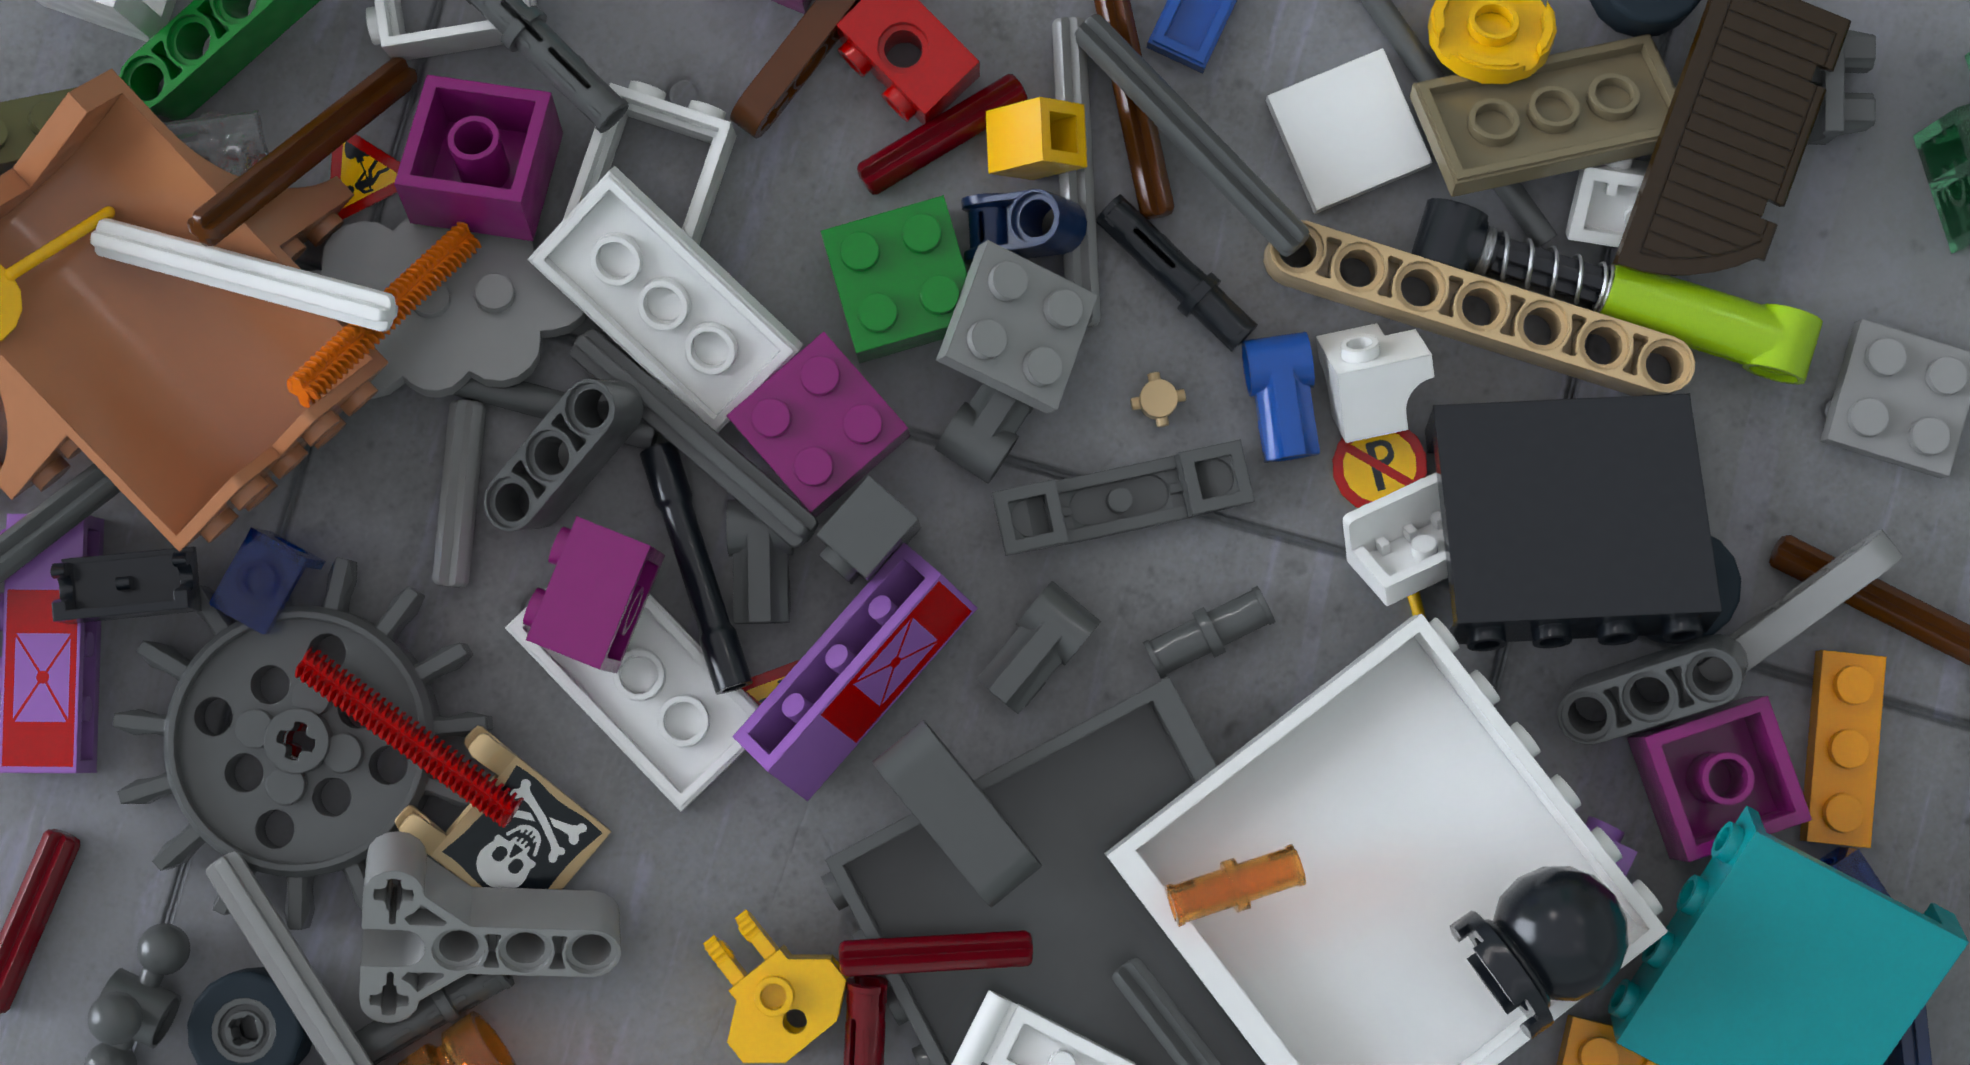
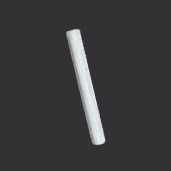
(245, 274)

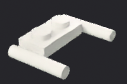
(1019, 1036)

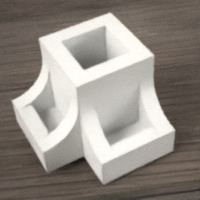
(1372, 378)

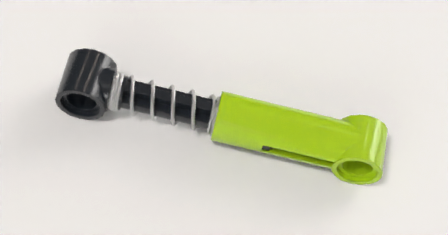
(1764, 338)

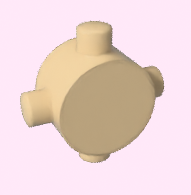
(1158, 399)

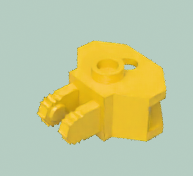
(771, 989)

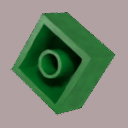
(897, 277)

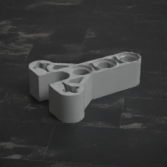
(442, 928)

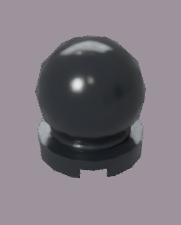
(1549, 940)

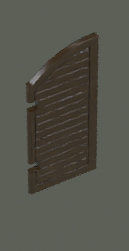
(1731, 136)

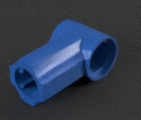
(1280, 379)

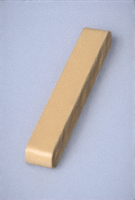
(1508, 307)

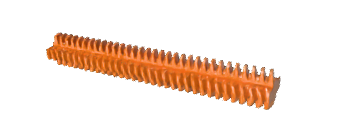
(408, 289)

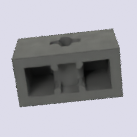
(866, 532)

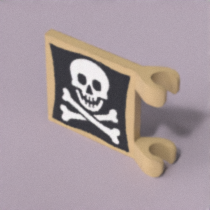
(536, 850)

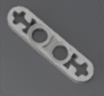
(1808, 602)

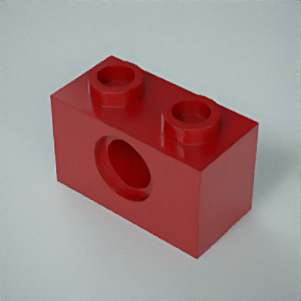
(917, 90)

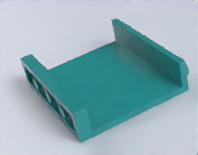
(1782, 963)

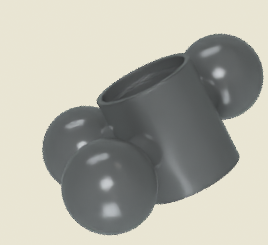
(135, 1005)

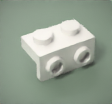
(1398, 541)

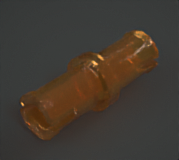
(1235, 885)

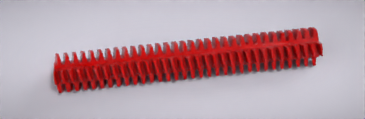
(407, 737)

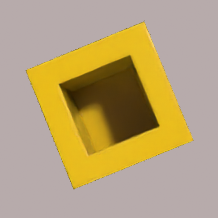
(1036, 138)

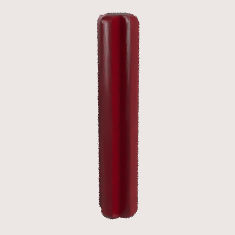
(937, 135)
(33, 908)
(935, 953)

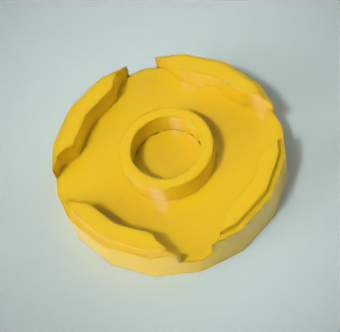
(1492, 37)

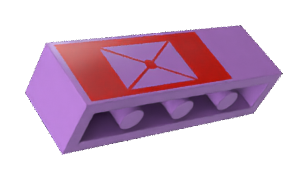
(48, 666)
(854, 672)

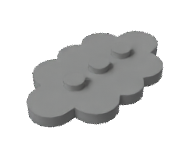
(475, 326)

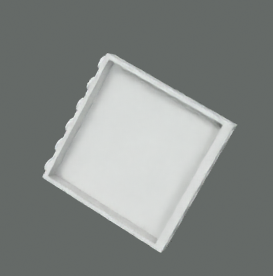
(1404, 820)

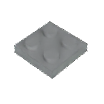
(1017, 327)
(1900, 399)

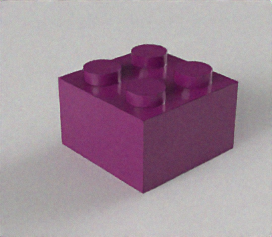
(479, 157)
(819, 424)
(592, 594)
(1712, 768)

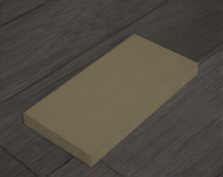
(1565, 117)

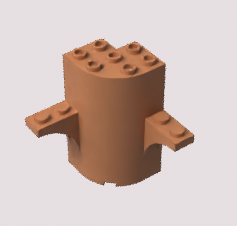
(141, 369)

